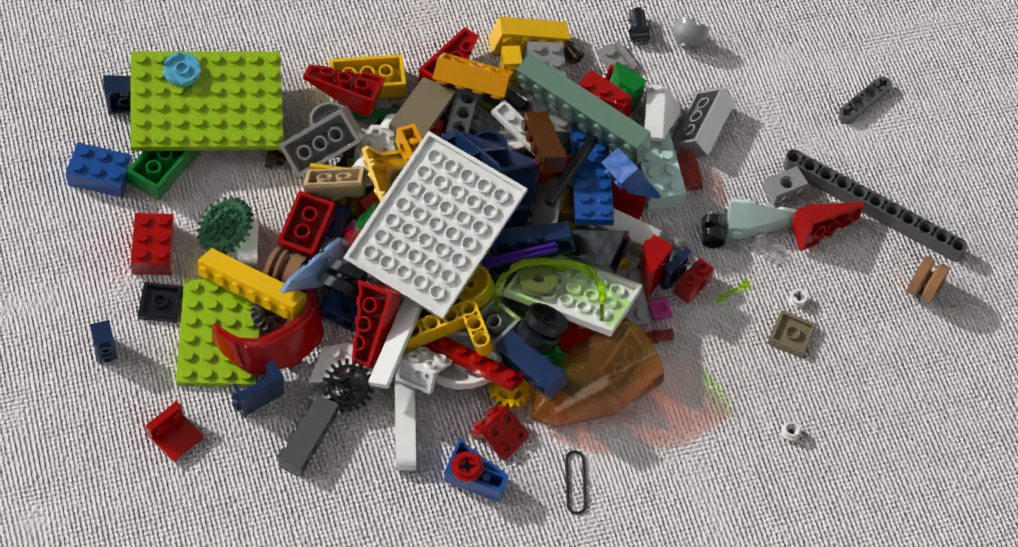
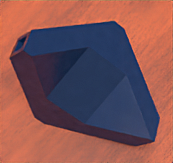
(508, 162)

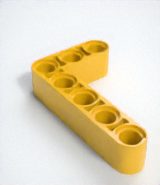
(445, 327)

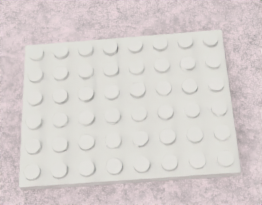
(435, 224)

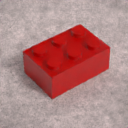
(307, 225)
(152, 244)

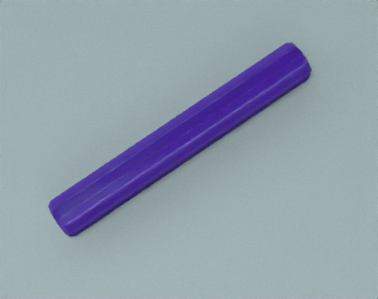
(519, 255)

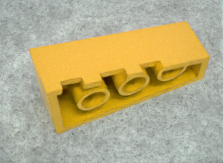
(517, 31)

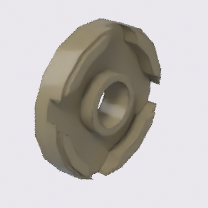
(547, 277)

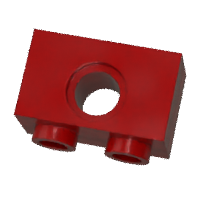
(693, 280)

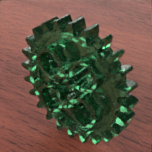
(225, 225)

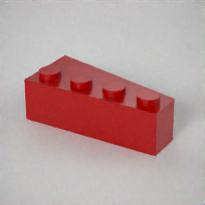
(374, 321)

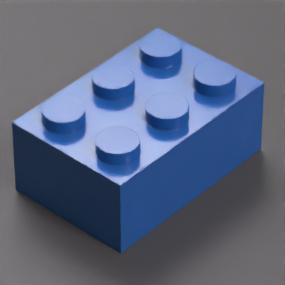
(99, 169)

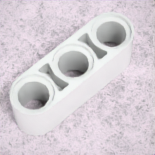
(249, 250)

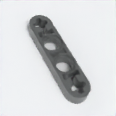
(864, 100)

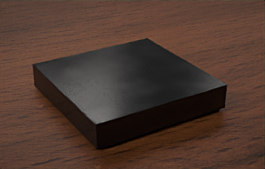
(160, 302)

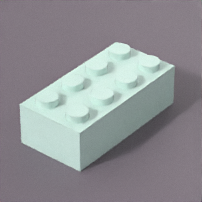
(663, 172)

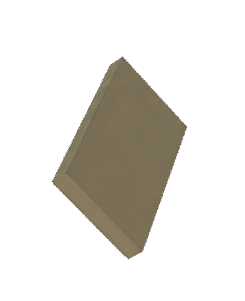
(423, 106)

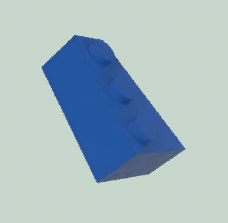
(491, 482)

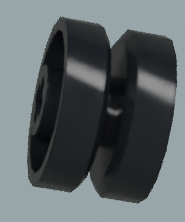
(344, 274)
(542, 327)

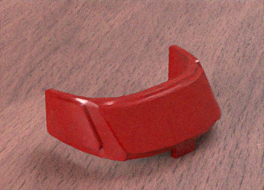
(283, 347)

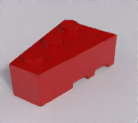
(607, 92)

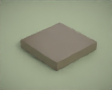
(792, 334)

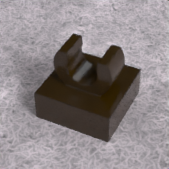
(274, 157)

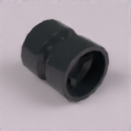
(713, 231)

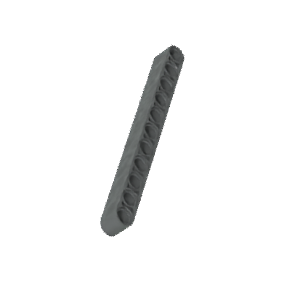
(880, 212)

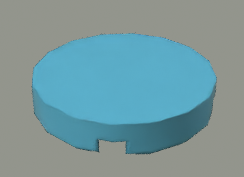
(181, 69)

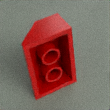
(653, 258)

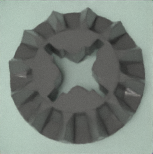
(263, 323)

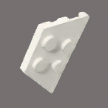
(330, 355)

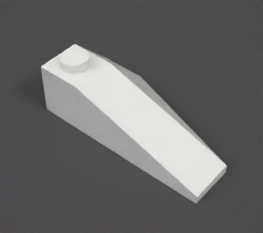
(660, 111)

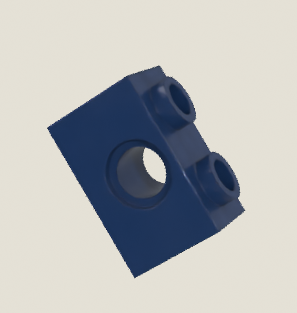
(332, 309)
(103, 341)

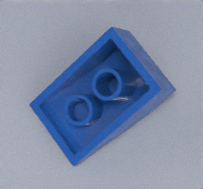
(628, 175)

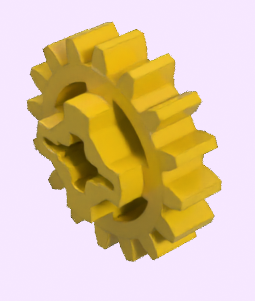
(505, 397)

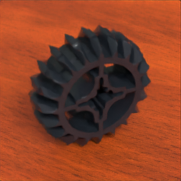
(346, 394)

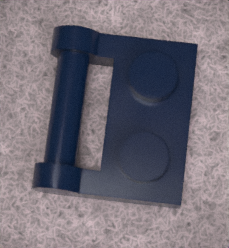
(675, 268)

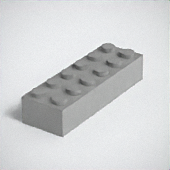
(553, 55)

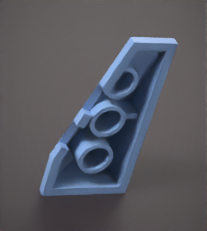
(309, 275)

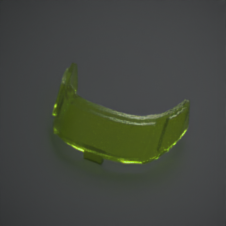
(557, 265)

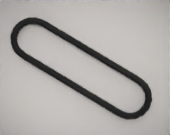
(567, 482)

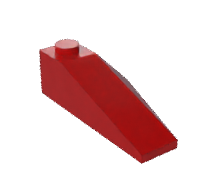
(460, 45)
(355, 90)
(821, 220)

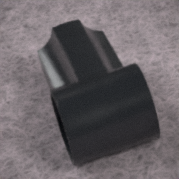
(638, 28)

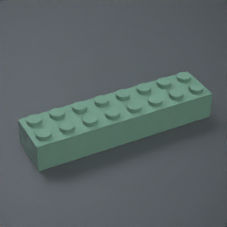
(583, 108)

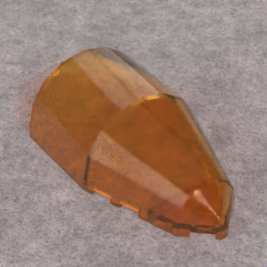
(602, 377)

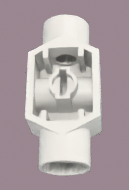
(380, 139)

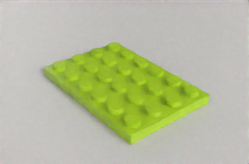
(198, 357)

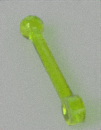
(745, 283)

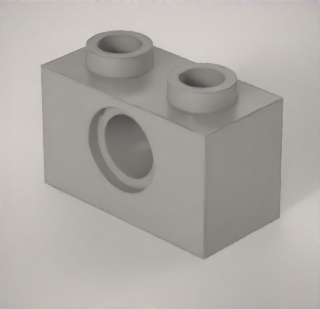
(792, 179)

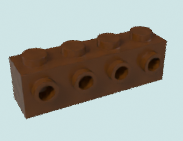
(544, 142)

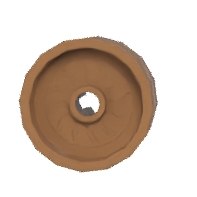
(927, 279)

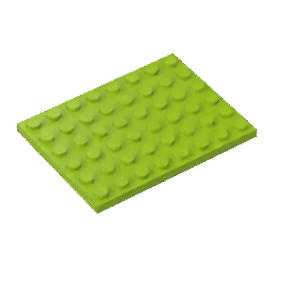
(227, 108)

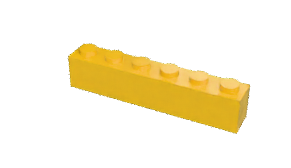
(251, 284)

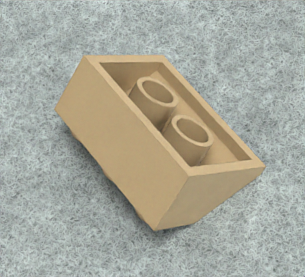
(335, 182)

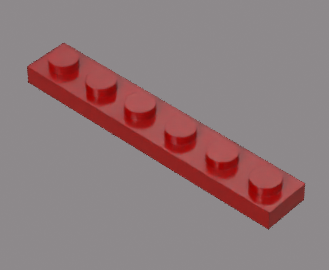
(476, 363)

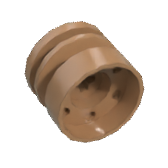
(281, 266)

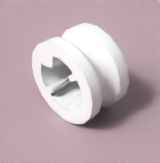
(793, 300)

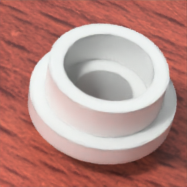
(791, 426)

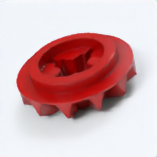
(473, 460)

